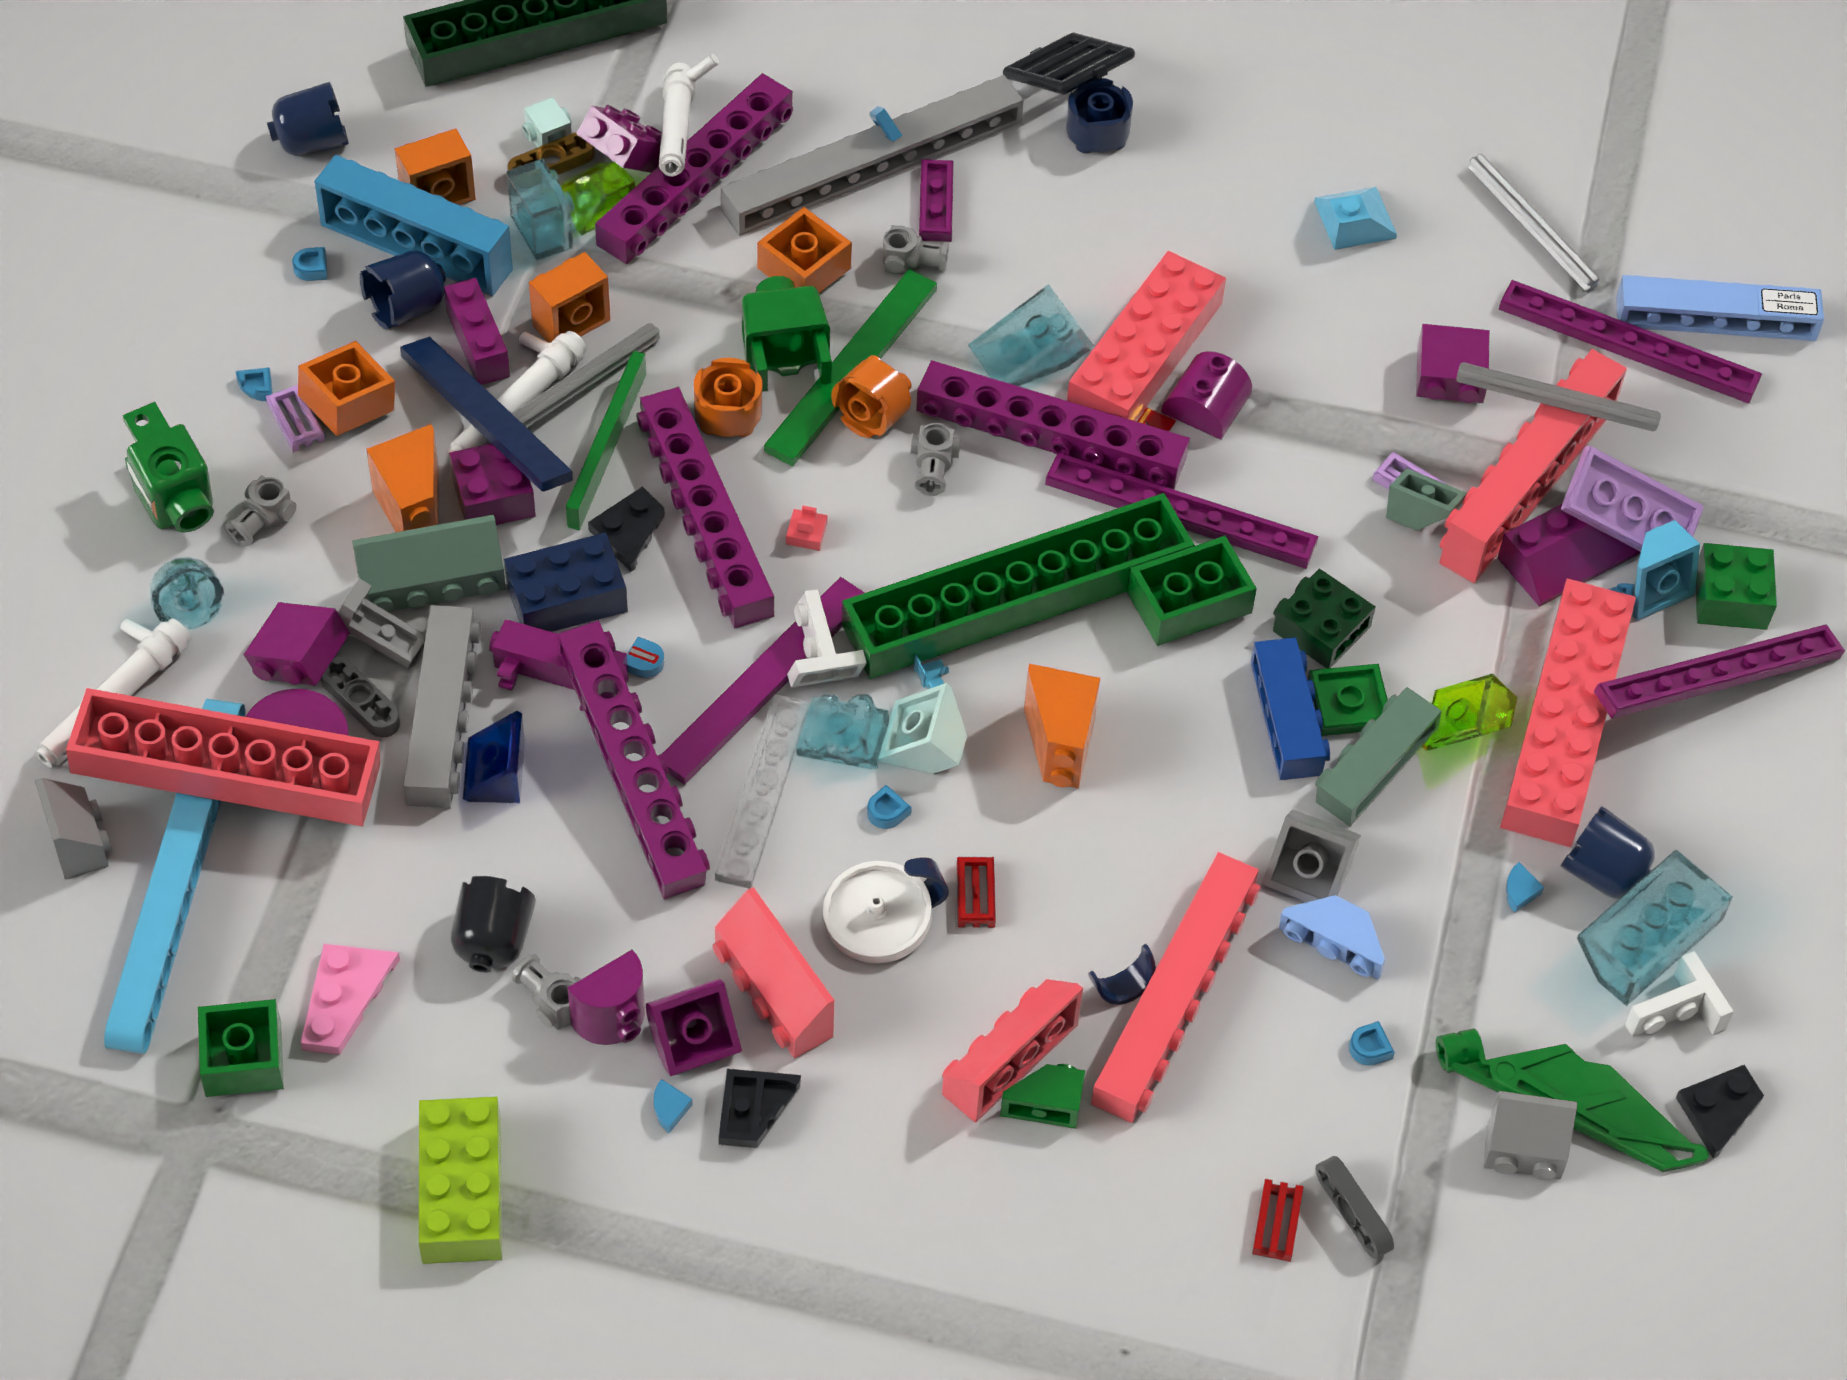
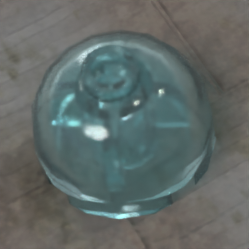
(186, 592)

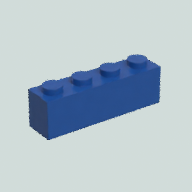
(1289, 708)

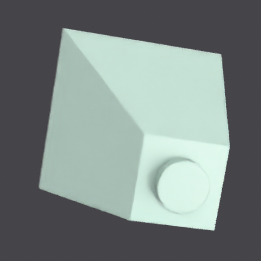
(925, 732)

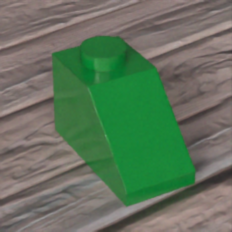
(1046, 1096)

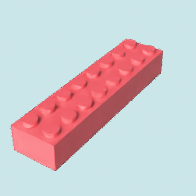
(1526, 470)
(1567, 714)
(224, 757)

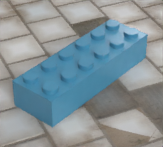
(406, 219)

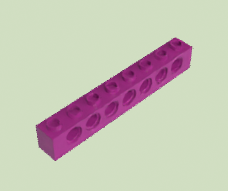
(709, 157)
(1052, 424)
(705, 508)
(671, 873)

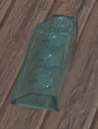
(1653, 926)

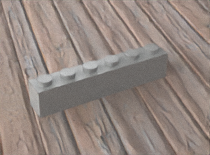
(440, 707)

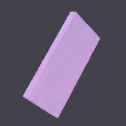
(1624, 500)

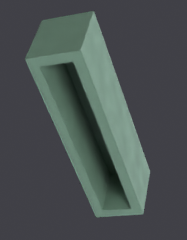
(1377, 756)

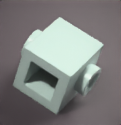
(546, 122)

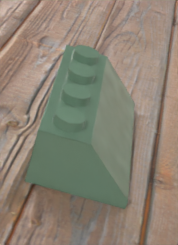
(431, 564)

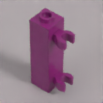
(535, 655)

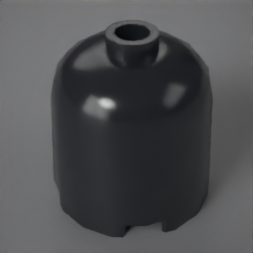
(491, 923)

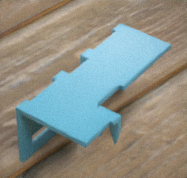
(930, 672)

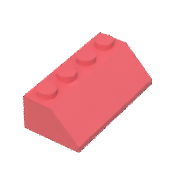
(774, 975)
(1012, 1047)

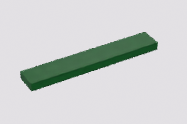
(605, 440)

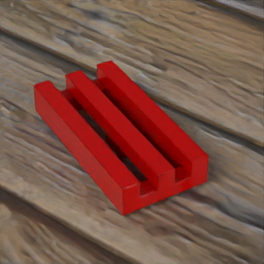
(976, 918)
(1282, 1191)

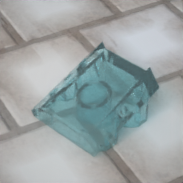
(844, 731)

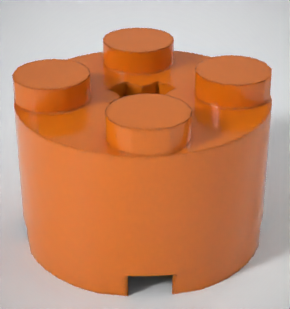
(872, 397)
(728, 398)

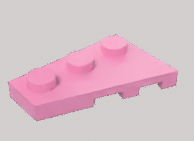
(341, 993)

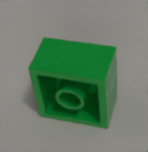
(1735, 586)
(240, 1048)

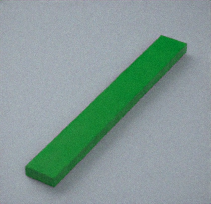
(873, 338)

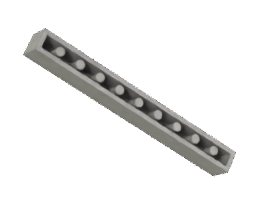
(870, 155)

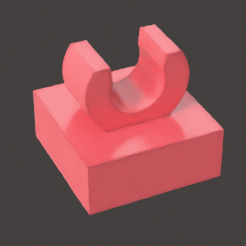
(806, 528)

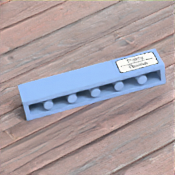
(1720, 307)

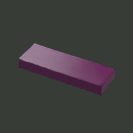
(936, 200)

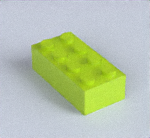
(460, 1180)

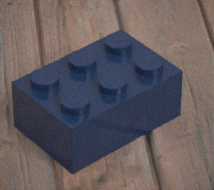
(566, 584)

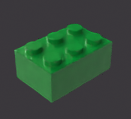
(1191, 590)

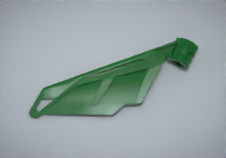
(1605, 1101)

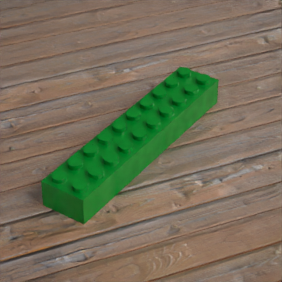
(1009, 586)

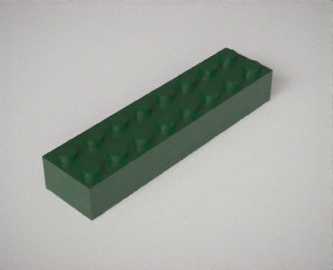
(497, 33)

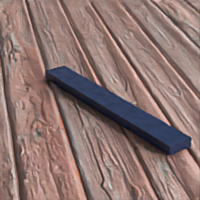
(486, 414)

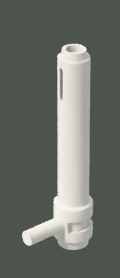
(678, 94)
(551, 365)
(153, 654)

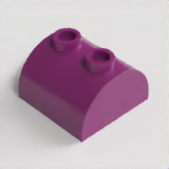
(1209, 393)
(609, 1002)
(693, 1027)

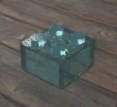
(541, 209)

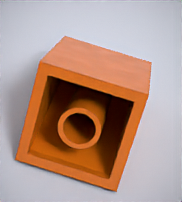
(407, 479)
(1060, 720)

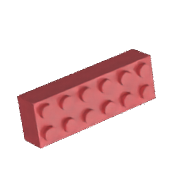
(1148, 338)

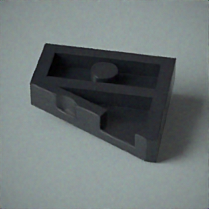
(629, 525)
(753, 1105)
(1720, 1106)

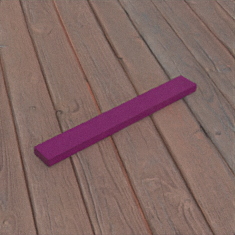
(1630, 341)
(1194, 512)
(1718, 671)
(749, 691)

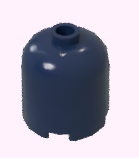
(307, 121)
(403, 287)
(1610, 855)

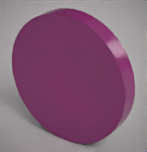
(301, 709)

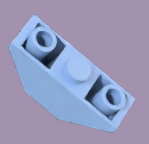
(1336, 931)

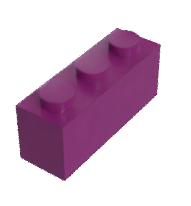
(477, 331)

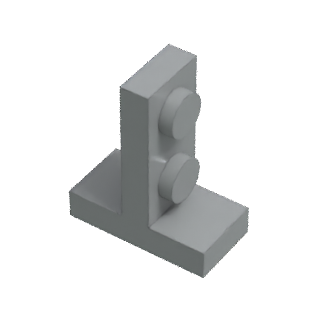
(379, 627)

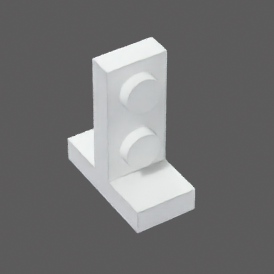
(822, 660)
(1695, 995)

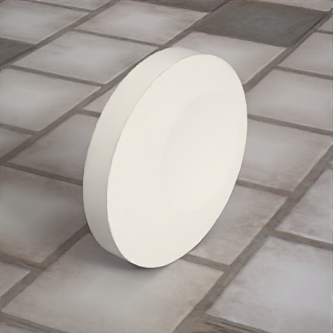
(877, 912)

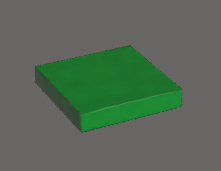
(1348, 697)

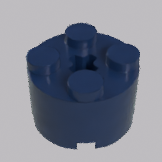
(1099, 116)

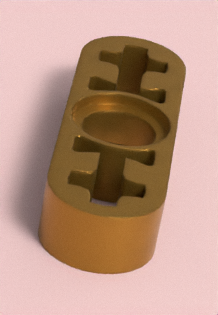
(561, 147)

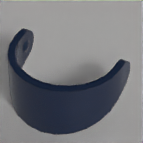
(935, 882)
(1129, 983)

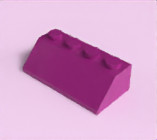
(1558, 548)

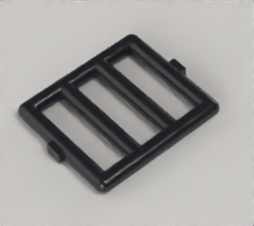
(1034, 69)

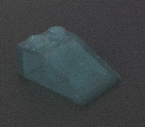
(1032, 341)

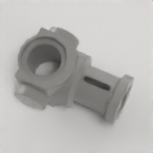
(906, 251)
(934, 450)
(266, 506)
(546, 990)

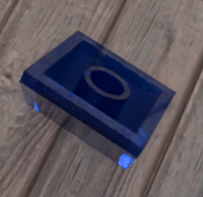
(496, 762)

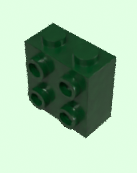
(1323, 617)

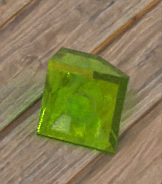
(596, 193)
(1471, 710)

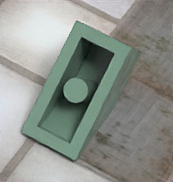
(1420, 500)

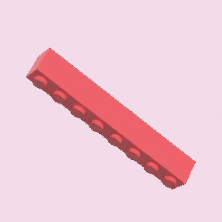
(1175, 987)

